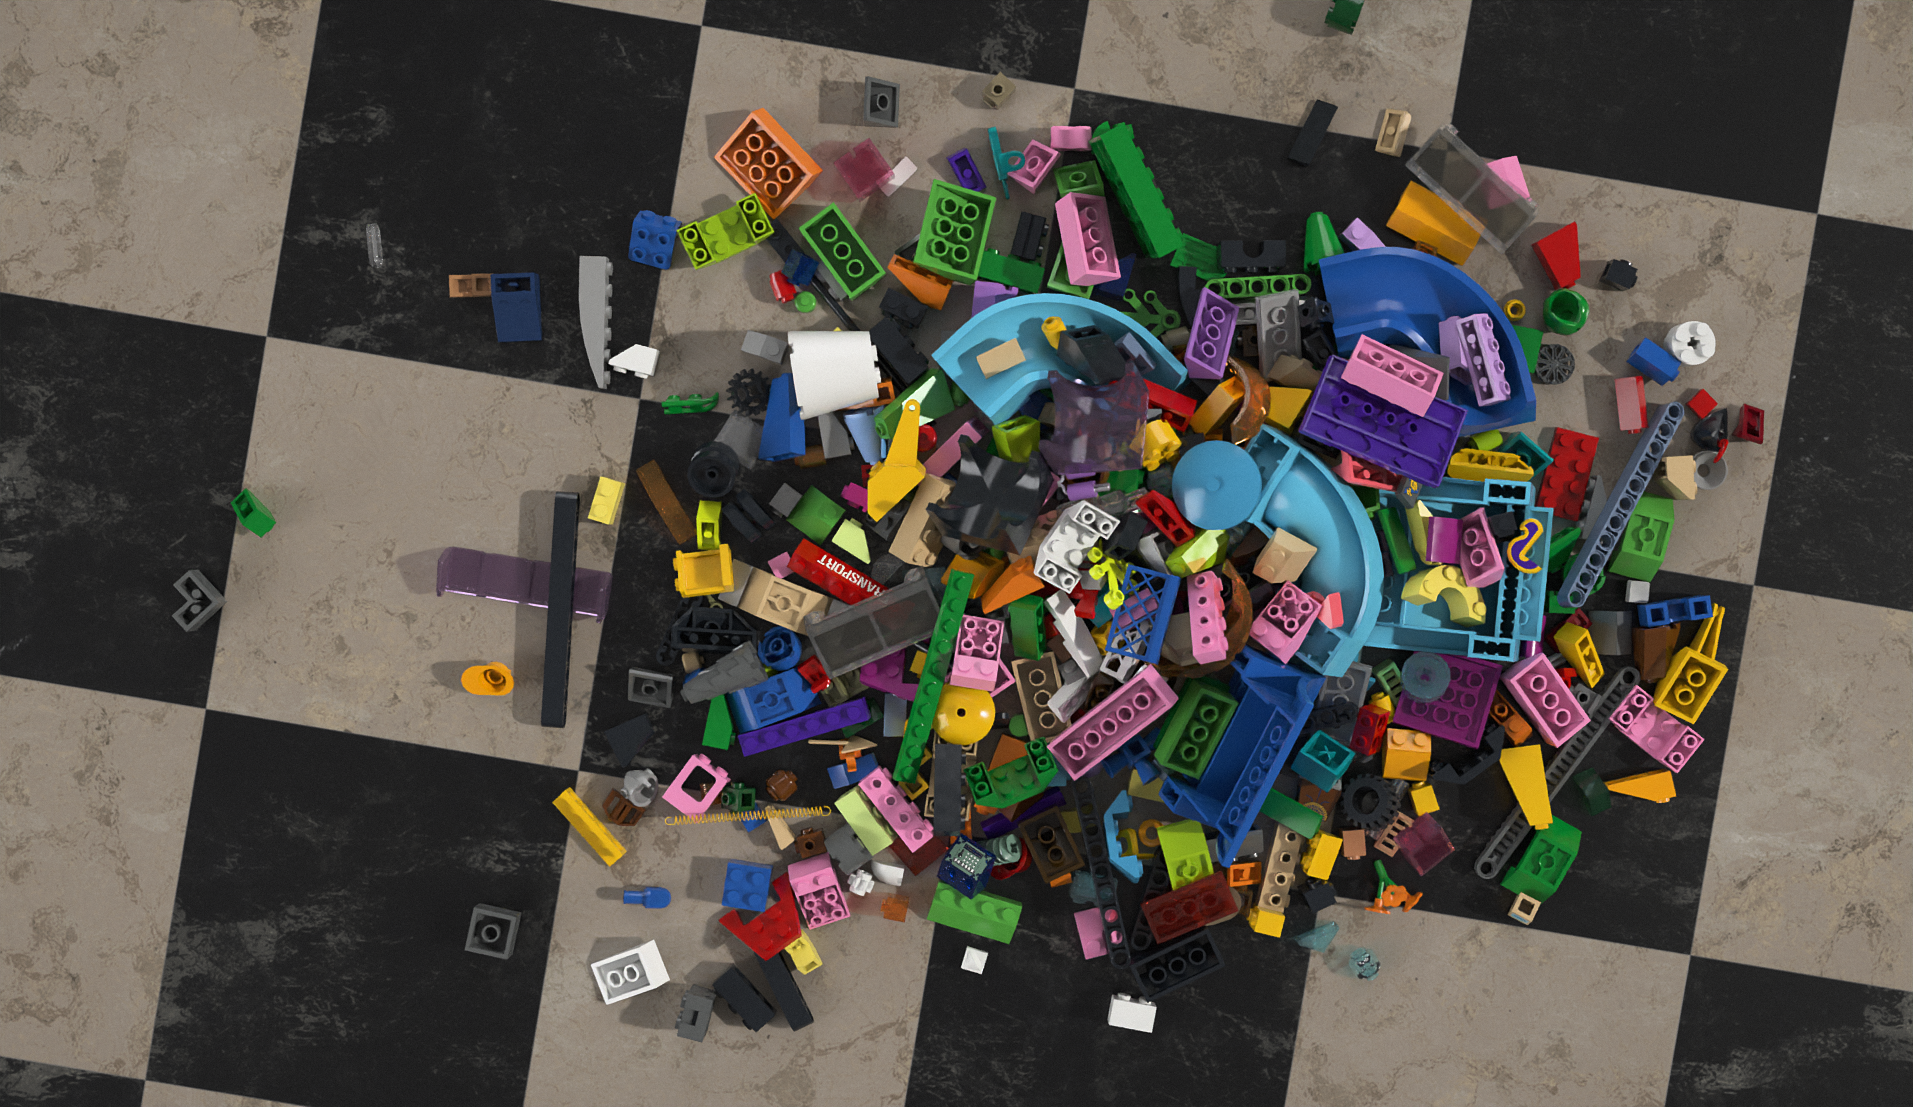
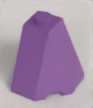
(990, 293)

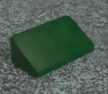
(876, 714)

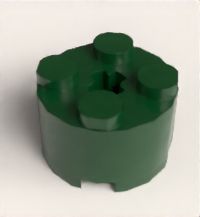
(1344, 15)

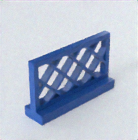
(1162, 617)

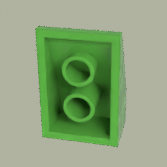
(1060, 280)

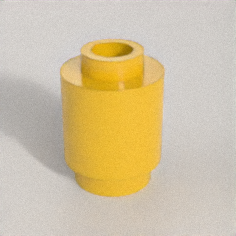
(1052, 328)
(1384, 701)

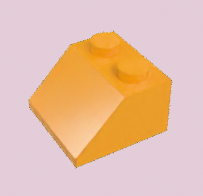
(1405, 754)

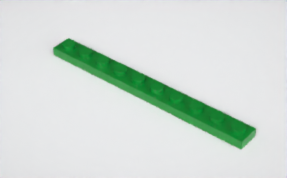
(933, 676)

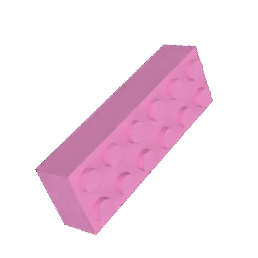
(1112, 722)

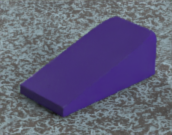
(966, 170)

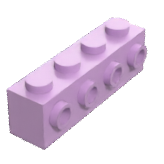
(1483, 359)

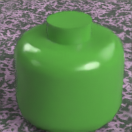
(805, 302)

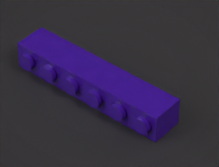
(804, 726)

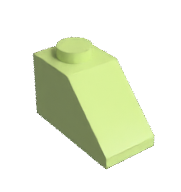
(853, 539)

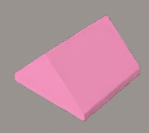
(1038, 165)

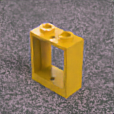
(1218, 406)

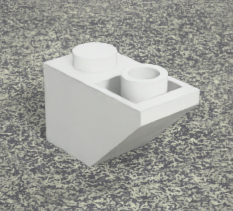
(637, 359)

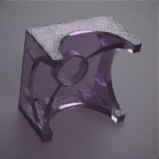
(1097, 425)

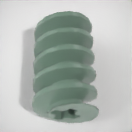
(1006, 848)

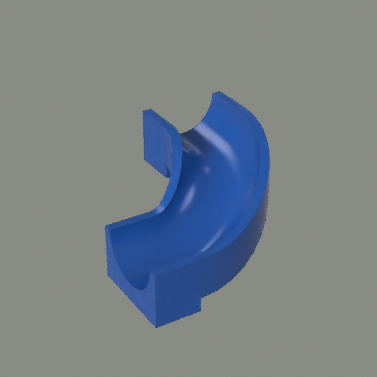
(1401, 299)

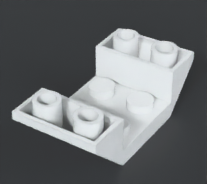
(1069, 543)

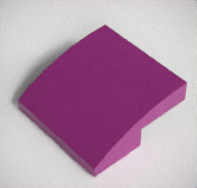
(1444, 540)

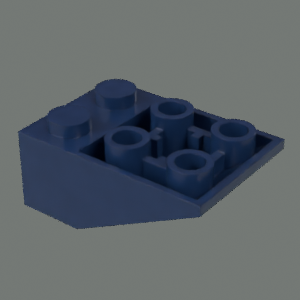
(516, 306)

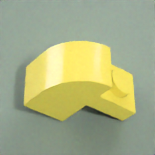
(804, 954)

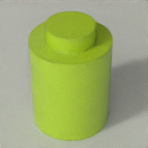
(1485, 440)

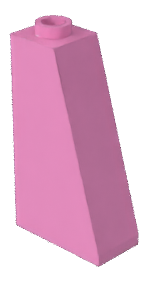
(950, 451)

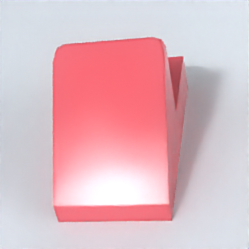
(1331, 609)

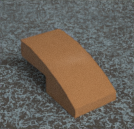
(469, 285)

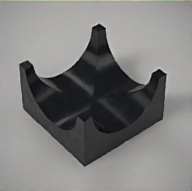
(993, 499)

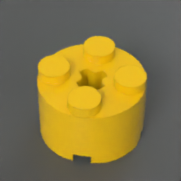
(1160, 444)

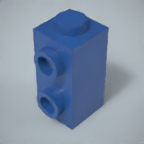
(1654, 362)

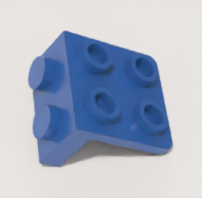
(653, 239)

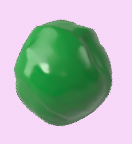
(1565, 312)

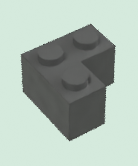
(201, 598)

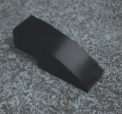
(1187, 293)

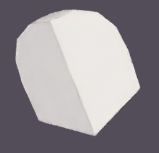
(888, 872)

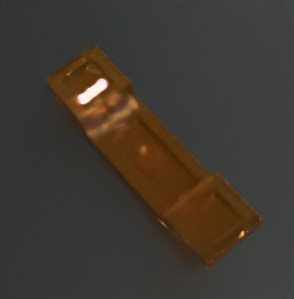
(666, 502)

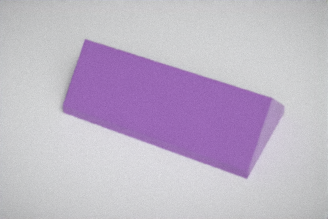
(1210, 336)

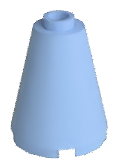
(862, 428)

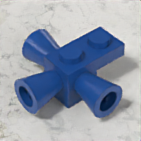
(1134, 754)

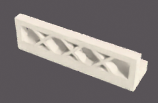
(1127, 664)

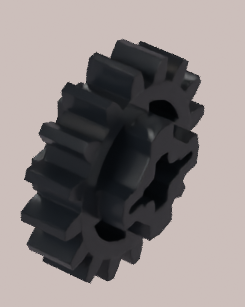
(759, 392)

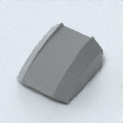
(1155, 550)

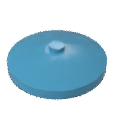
(1216, 485)

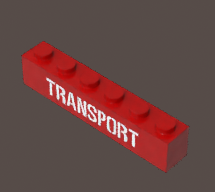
(833, 574)

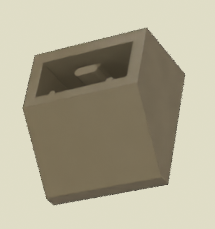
(1294, 373)

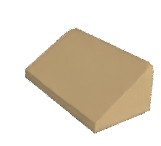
(1393, 132)
(1000, 358)

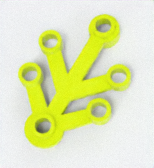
(1114, 597)

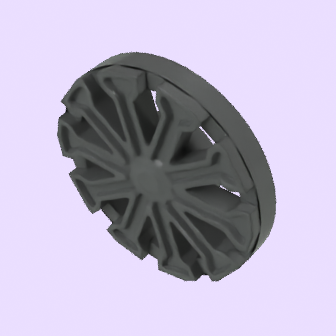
(1554, 364)

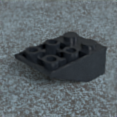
(1092, 354)

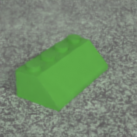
(983, 915)

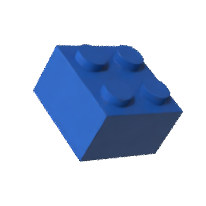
(747, 885)

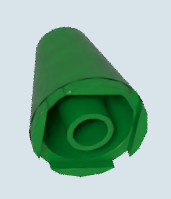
(1319, 242)

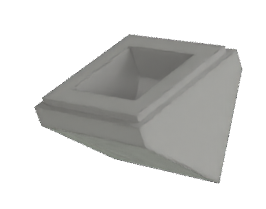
(1091, 584)

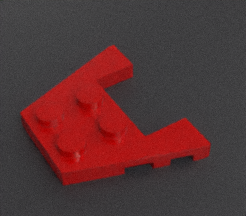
(1087, 597)
(771, 929)

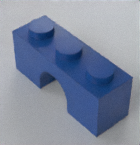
(1673, 610)

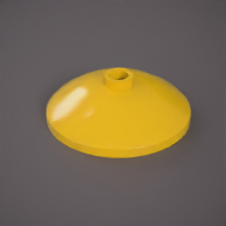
(969, 728)

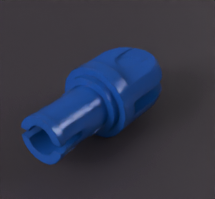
(650, 897)

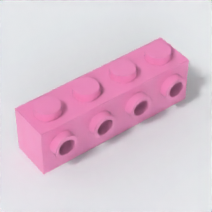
(1206, 617)
(896, 809)

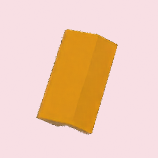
(1429, 219)

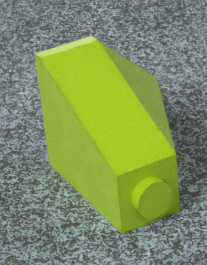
(1199, 553)

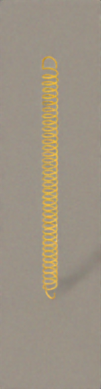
(749, 815)

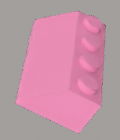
(1087, 239)
(1392, 375)
(1545, 699)

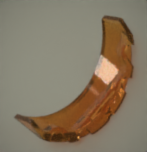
(1256, 400)
(1237, 632)

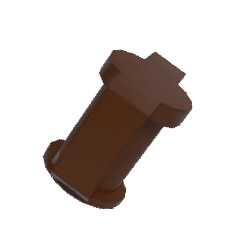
(621, 809)

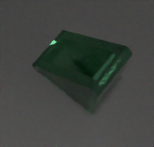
(1593, 791)

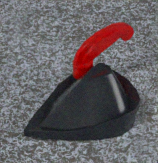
(1712, 433)

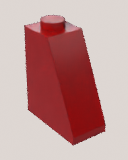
(1560, 256)

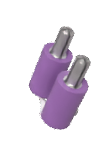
(1082, 490)

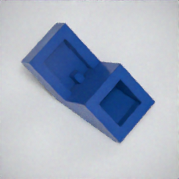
(841, 777)

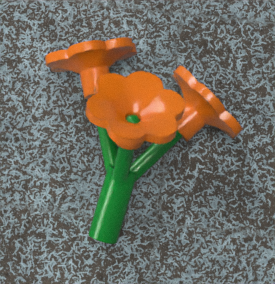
(1393, 895)

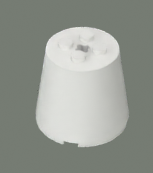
(832, 370)

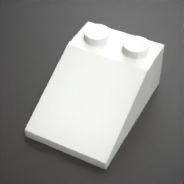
(630, 972)

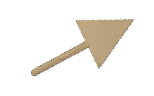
(853, 744)

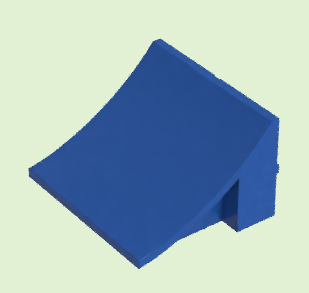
(1251, 751)

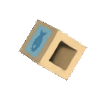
(1524, 908)

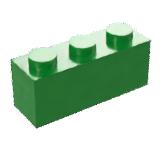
(1010, 271)
(1028, 627)

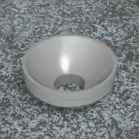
(1716, 471)

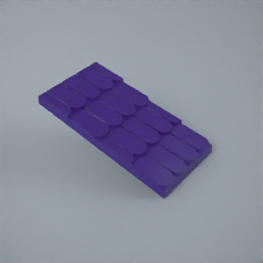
(1382, 431)

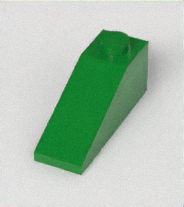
(719, 725)

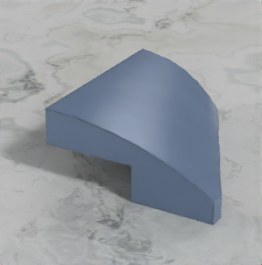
(1134, 353)

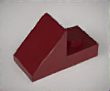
(1750, 424)

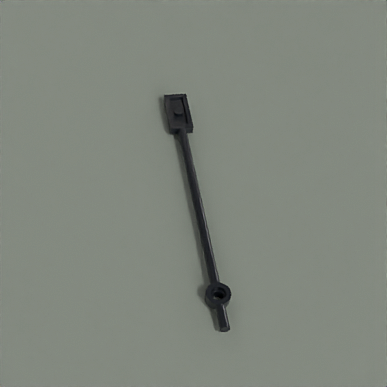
(783, 243)

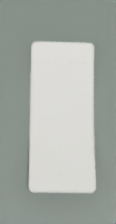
(902, 173)

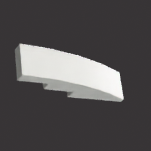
(1075, 632)

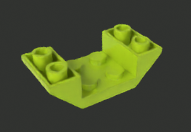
(726, 233)
(1185, 852)

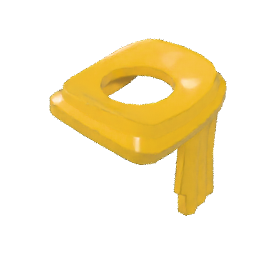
(1131, 837)

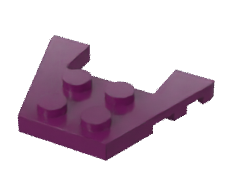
(888, 673)

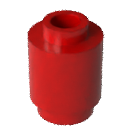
(782, 289)

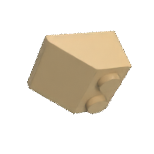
(1283, 558)

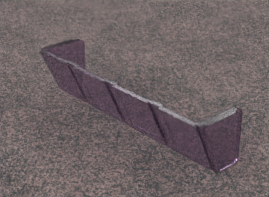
(517, 580)

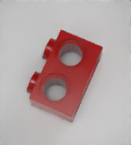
(1369, 729)

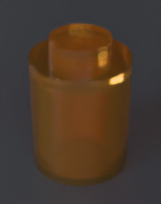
(813, 457)

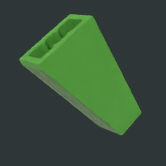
(931, 393)

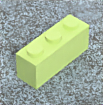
(866, 820)

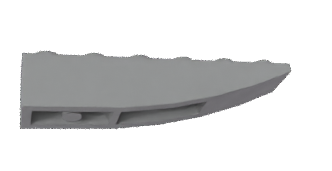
(595, 312)

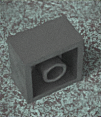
(493, 931)

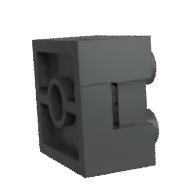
(697, 1012)

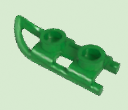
(694, 401)

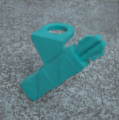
(1001, 159)

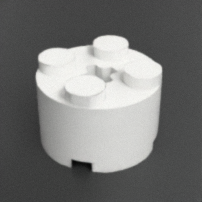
(1701, 341)

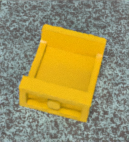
(704, 572)

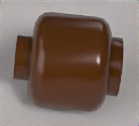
(781, 785)

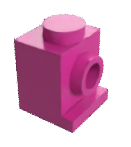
(856, 496)

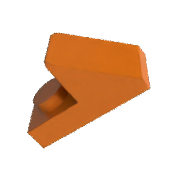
(1244, 873)

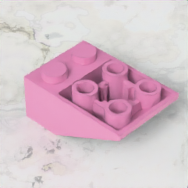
(1285, 622)
(977, 653)
(818, 890)

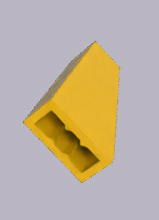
(1527, 779)

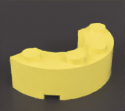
(1464, 602)

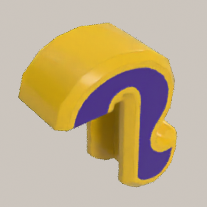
(1520, 545)

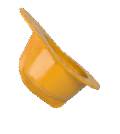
(488, 679)

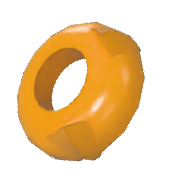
(1142, 832)

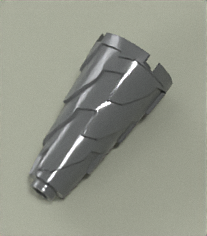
(729, 674)

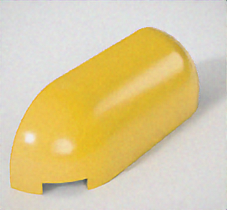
(1483, 464)

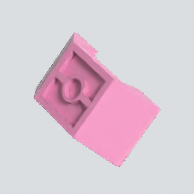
(1655, 730)

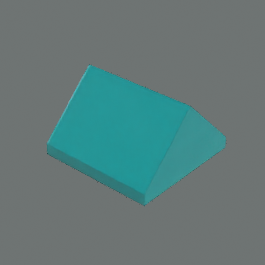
(1529, 452)

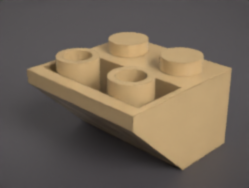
(1677, 476)

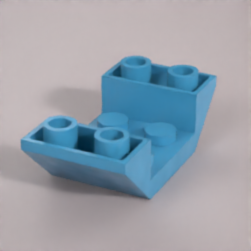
(1127, 866)

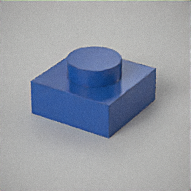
(752, 824)

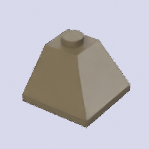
(1178, 640)

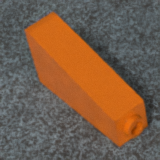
(1006, 750)

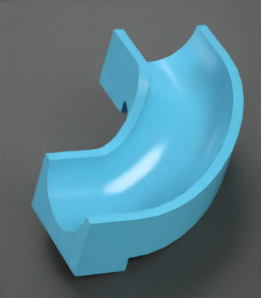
(1022, 319)
(1324, 511)

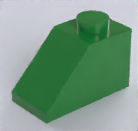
(253, 513)

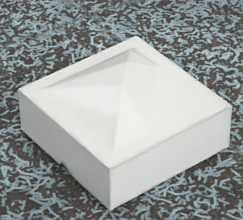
(974, 960)

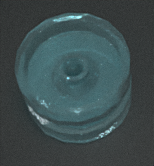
(1425, 664)

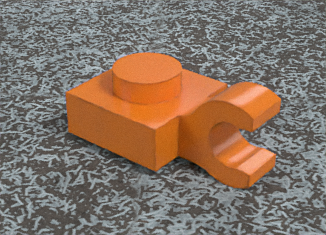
(850, 757)

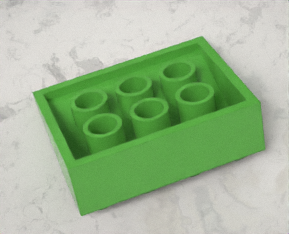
(954, 232)

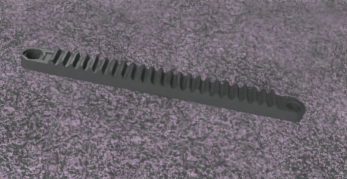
(1557, 771)

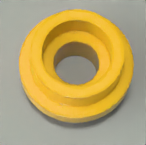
(1520, 310)

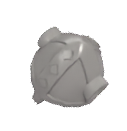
(640, 787)

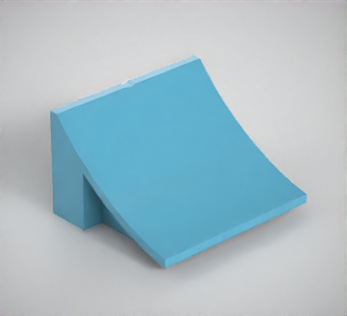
(1511, 603)

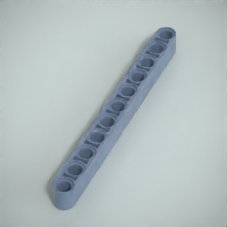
(1612, 509)

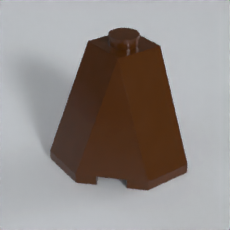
(1654, 649)

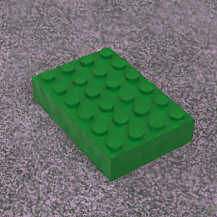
(1136, 192)

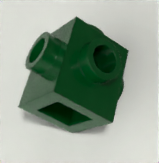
(738, 798)

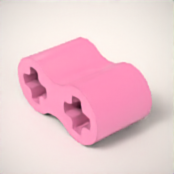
(1071, 138)

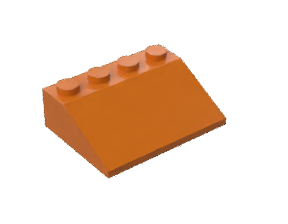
(768, 162)

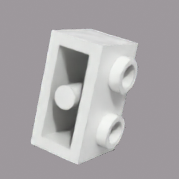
(1131, 1012)

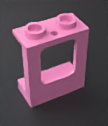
(685, 802)

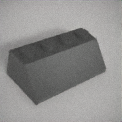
(1250, 847)

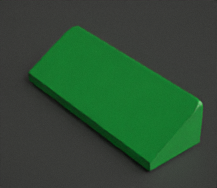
(1397, 540)
(1291, 814)

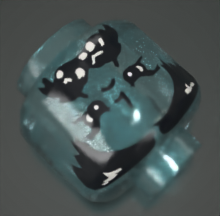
(1364, 964)

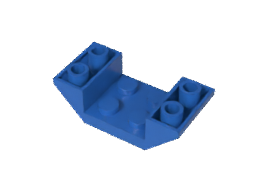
(772, 700)

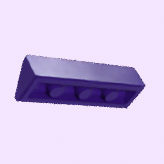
(1000, 825)

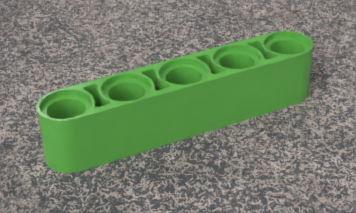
(1265, 281)

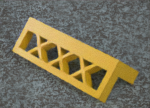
(589, 826)

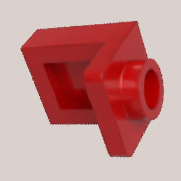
(814, 673)

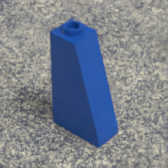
(783, 428)

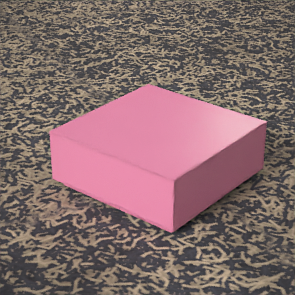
(779, 565)

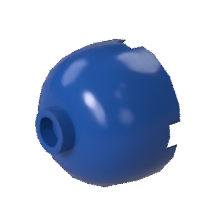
(780, 649)

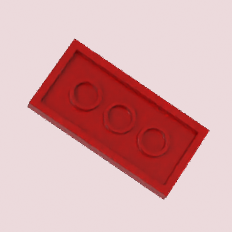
(1567, 476)

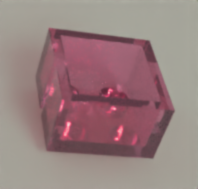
(866, 171)
(1424, 844)

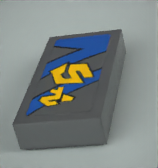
(1408, 492)

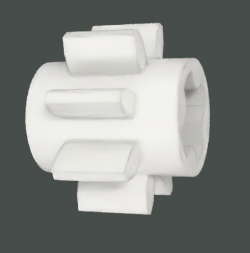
(860, 882)

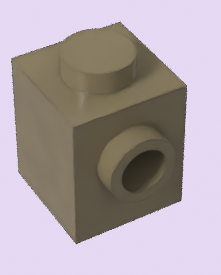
(998, 91)

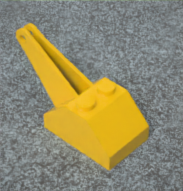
(900, 470)
(1693, 674)

